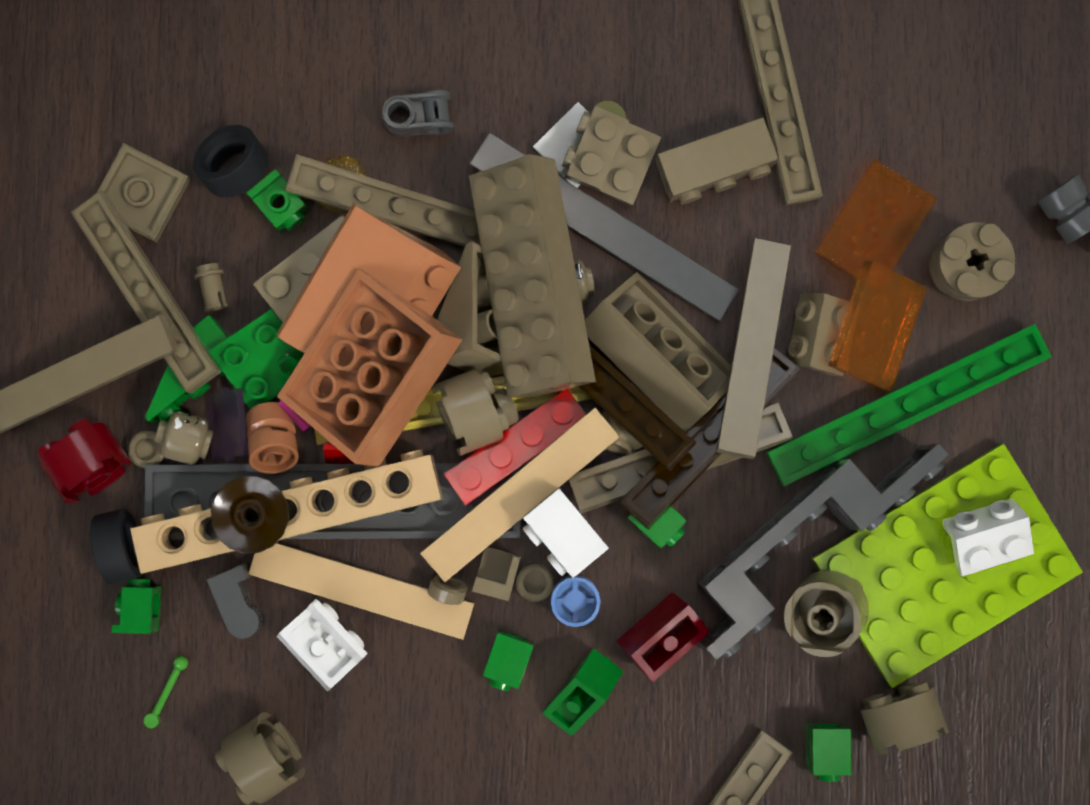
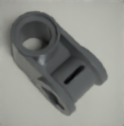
(421, 112)

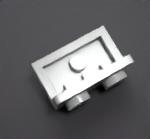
(989, 536)
(323, 644)

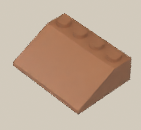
(382, 251)
(368, 369)

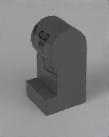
(234, 602)

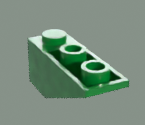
(170, 392)

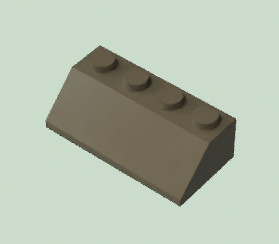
(659, 351)

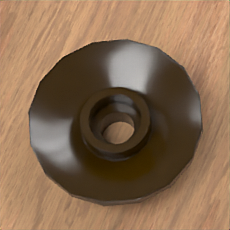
(230, 517)

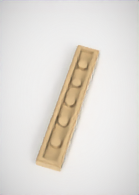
(520, 494)
(360, 589)

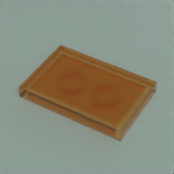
(875, 221)
(877, 326)

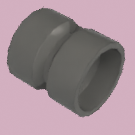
(1070, 207)

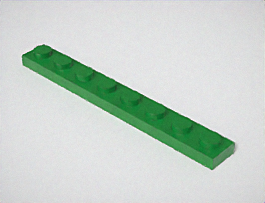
(908, 405)

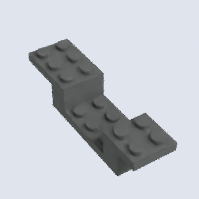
(849, 498)

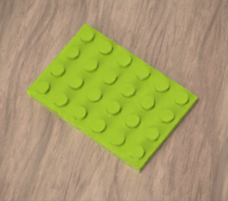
(910, 575)

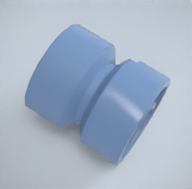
(575, 600)

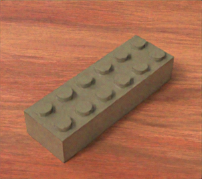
(531, 277)

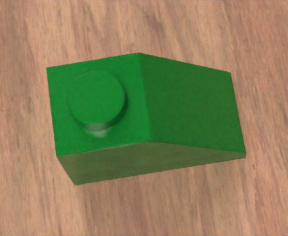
(583, 692)

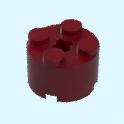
(83, 460)

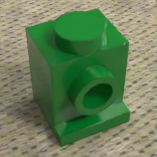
(268, 191)
(138, 607)

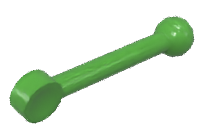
(153, 718)

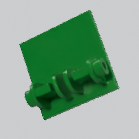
(257, 359)

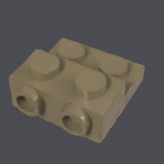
(610, 155)

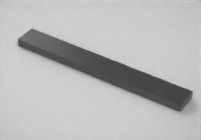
(627, 241)

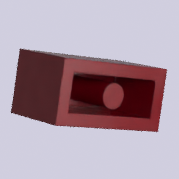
(663, 636)

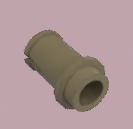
(211, 286)

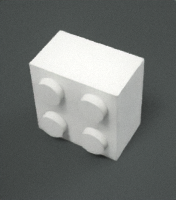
(564, 533)

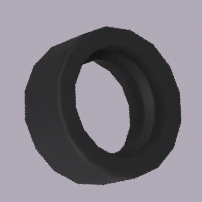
(240, 175)
(114, 546)

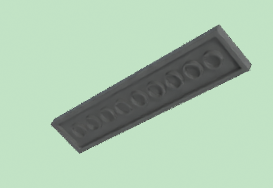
(189, 485)

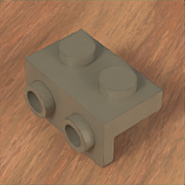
(816, 331)

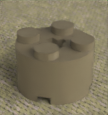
(992, 255)
(469, 410)
(810, 624)
(904, 719)
(260, 759)

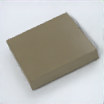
(143, 191)

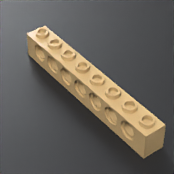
(156, 551)

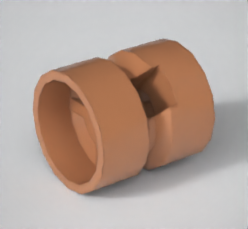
(271, 439)

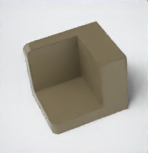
(496, 573)

